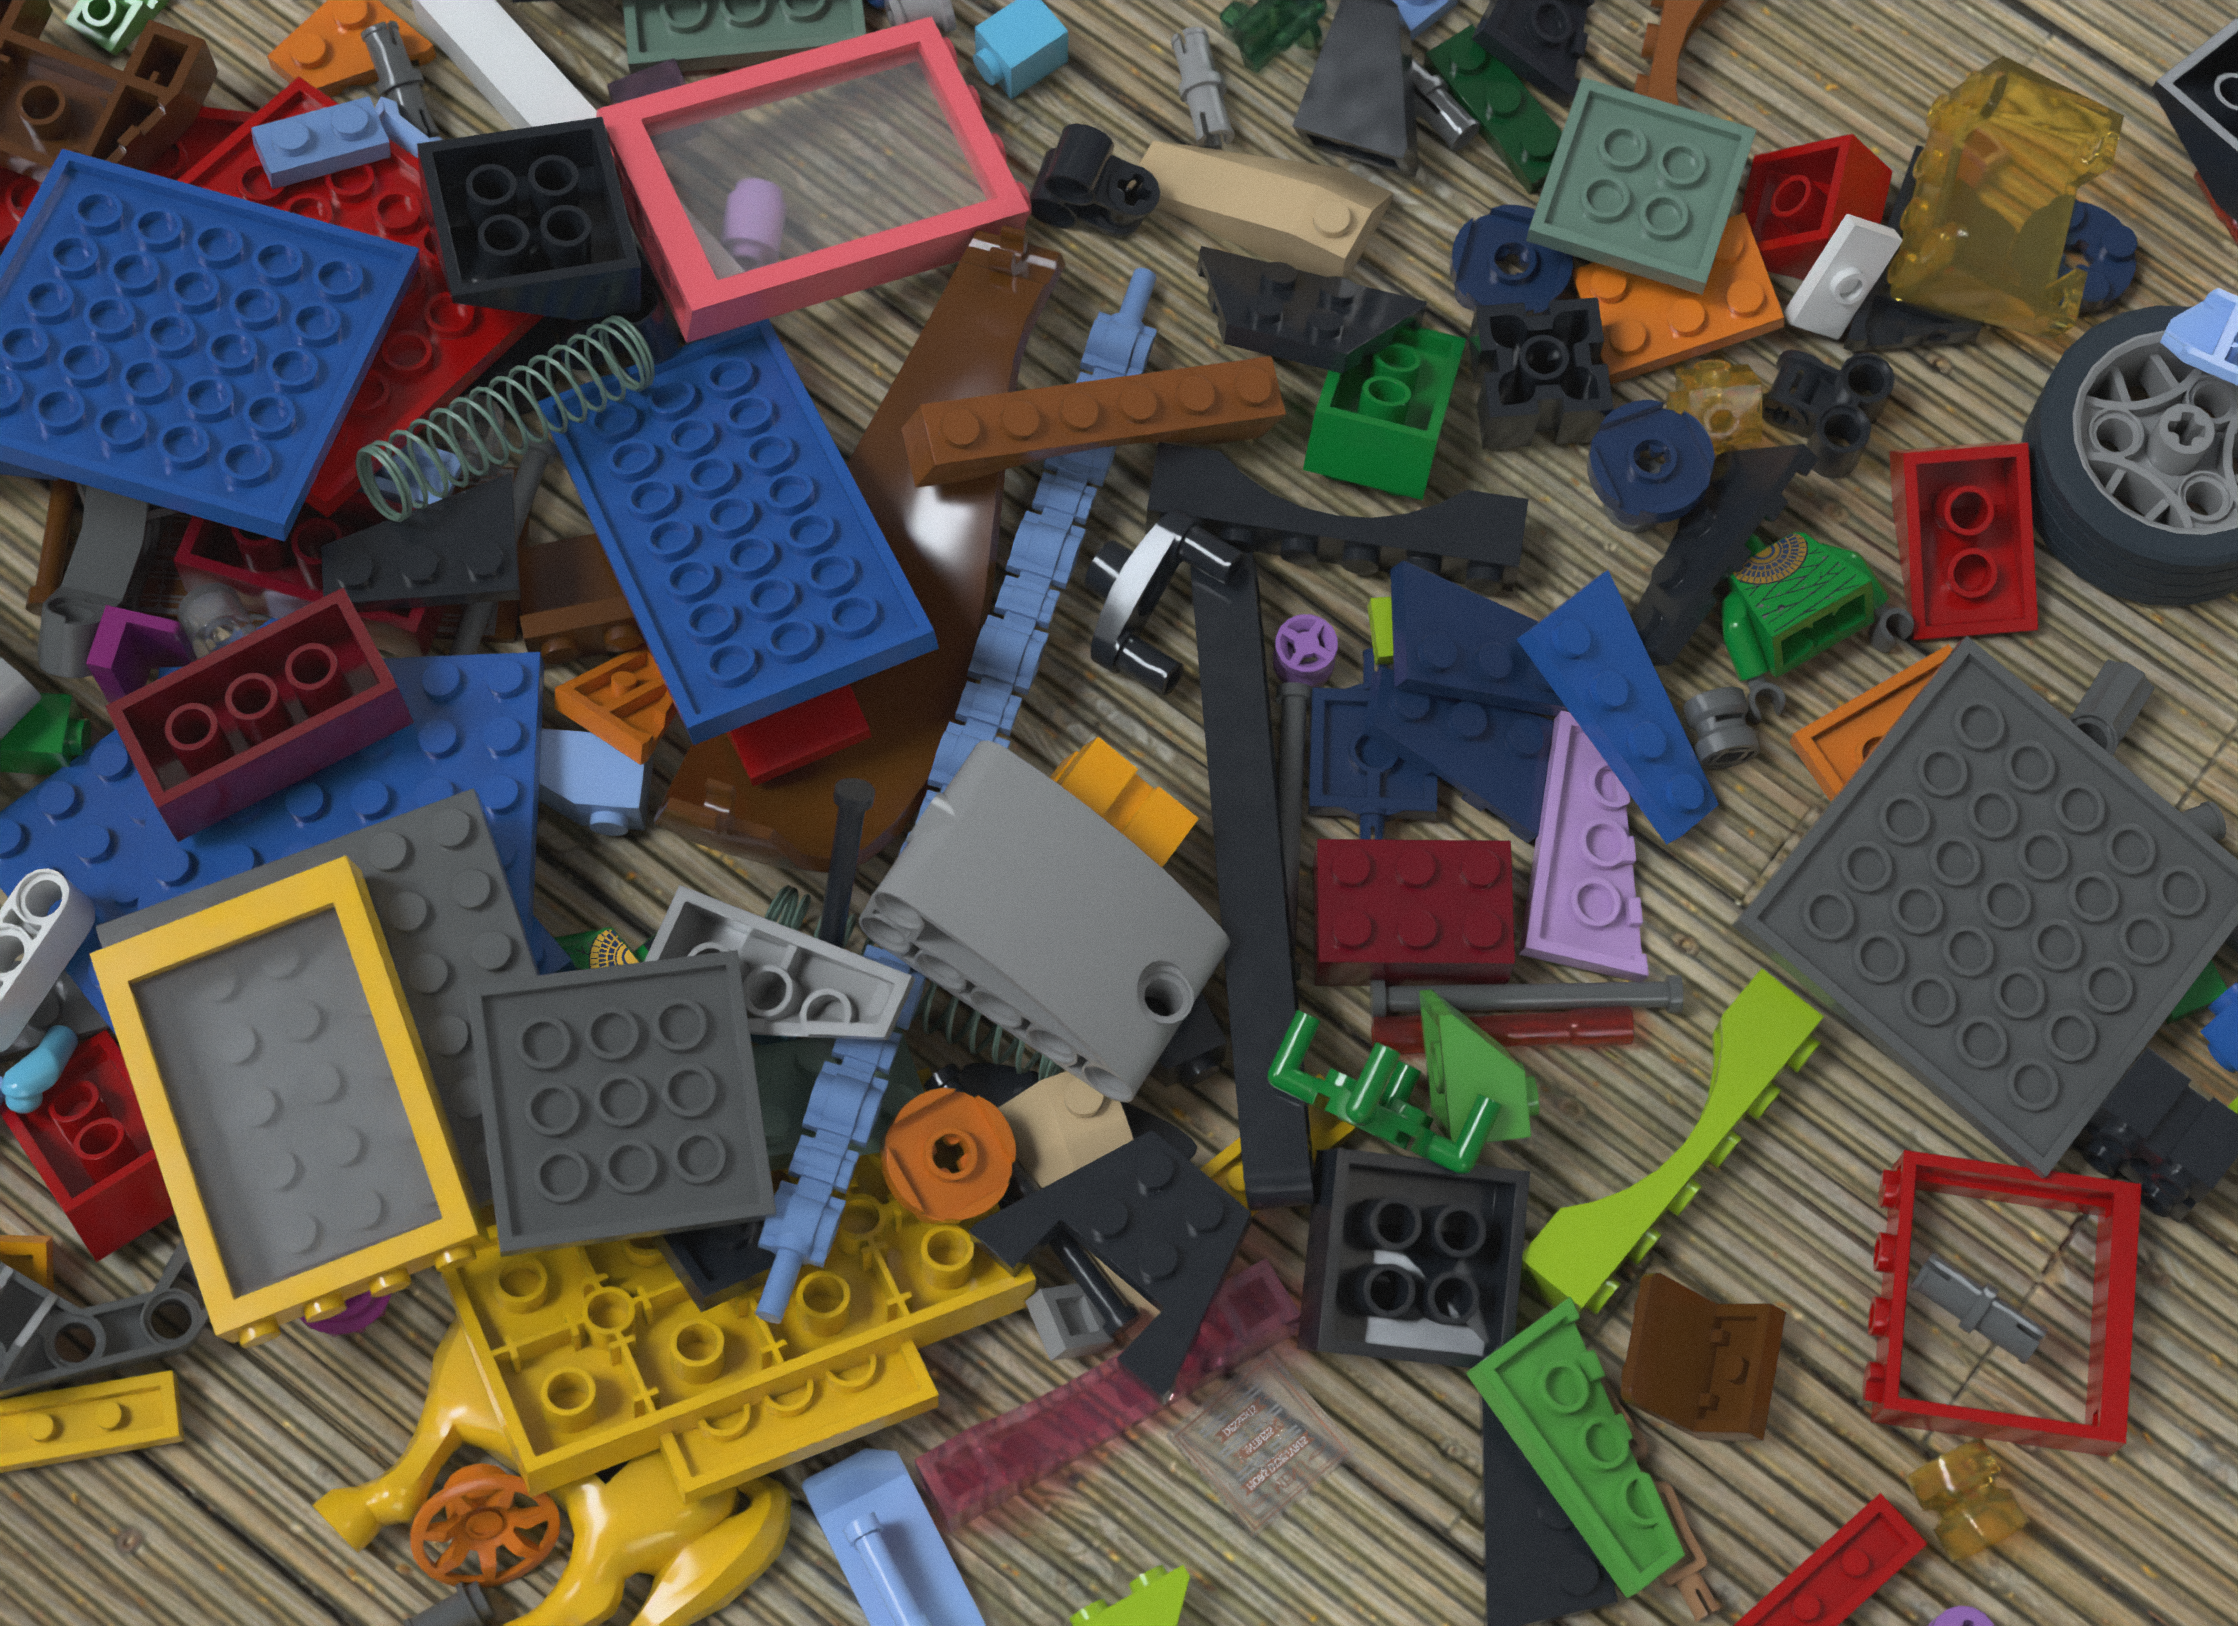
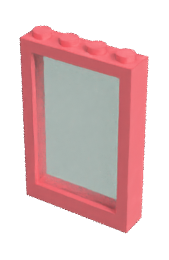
(810, 176)

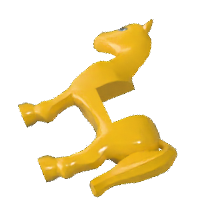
(629, 1526)

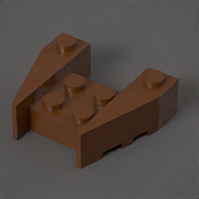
(84, 106)

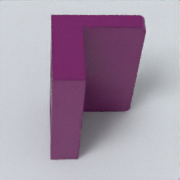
(131, 645)

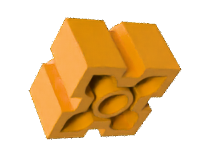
(1122, 798)

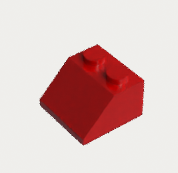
(1803, 195)

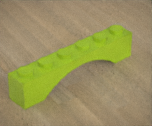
(1592, 1240)

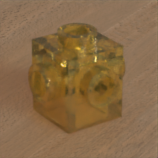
(1722, 400)

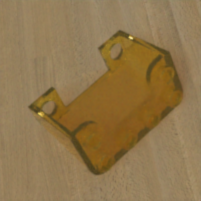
(2001, 198)

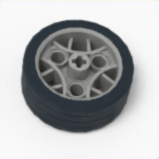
(2165, 459)

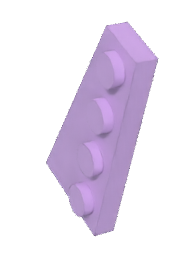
(1582, 874)

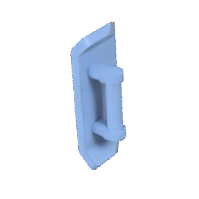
(888, 1543)

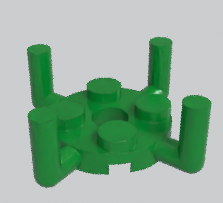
(1390, 1118)

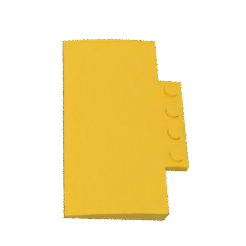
(611, 1358)

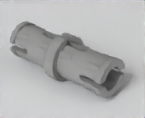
(1202, 88)

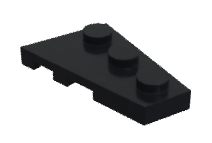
(436, 557)

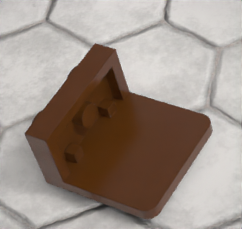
(573, 602)
(1702, 1361)

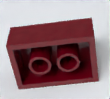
(1412, 912)

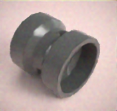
(1721, 728)

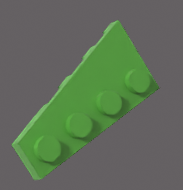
(1563, 1422)

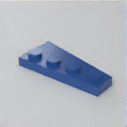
(1615, 695)

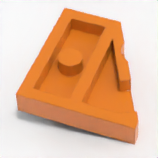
(330, 49)
(621, 703)

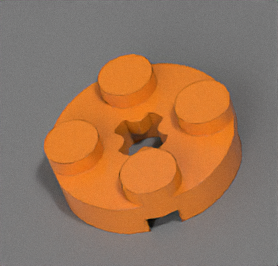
(957, 1119)

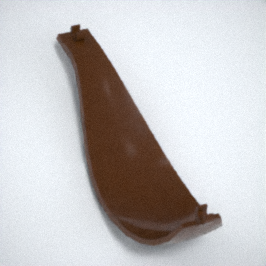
(947, 552)

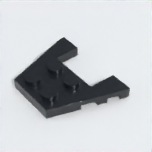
(1148, 1222)

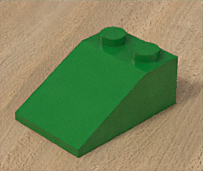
(1387, 414)

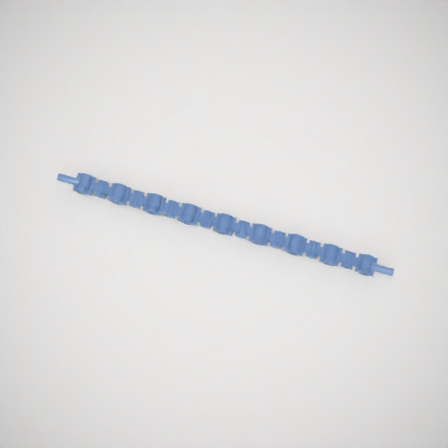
(1005, 660)

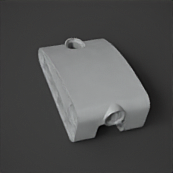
(1046, 921)

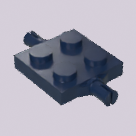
(1355, 773)

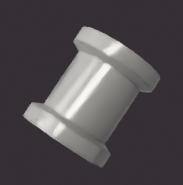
(906, 11)

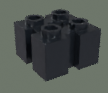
(1539, 372)
(2161, 1137)

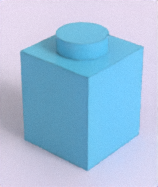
(1020, 46)

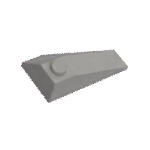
(787, 976)

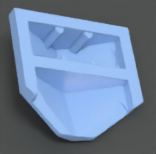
(2207, 335)

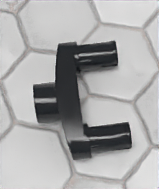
(1135, 583)

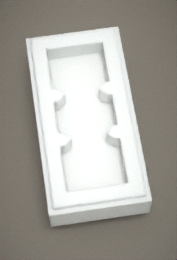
(1842, 276)

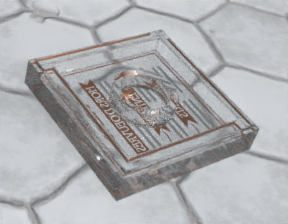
(1261, 1443)

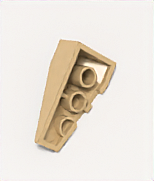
(1271, 206)
(1062, 1128)

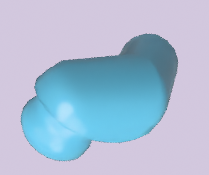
(38, 1070)

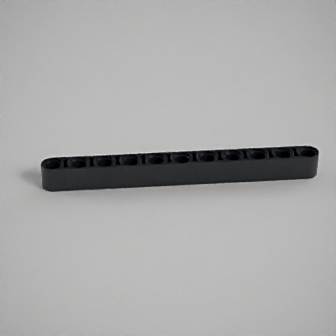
(1251, 884)

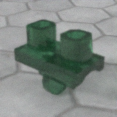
(1272, 27)

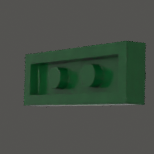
(1497, 99)

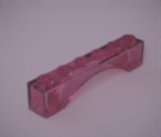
(1049, 1433)

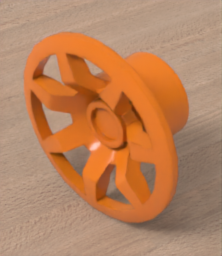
(481, 1519)

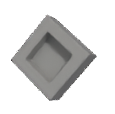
(1067, 1322)

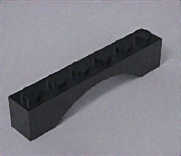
(1463, 540)

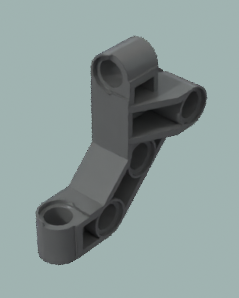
(105, 569)
(122, 1329)

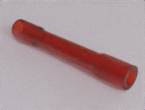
(1575, 1027)

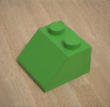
(1467, 1063)

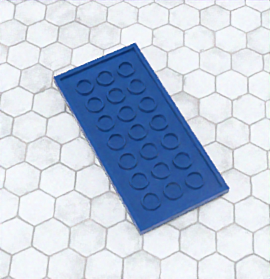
(738, 532)

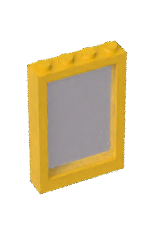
(290, 1102)

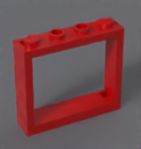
(2112, 1306)

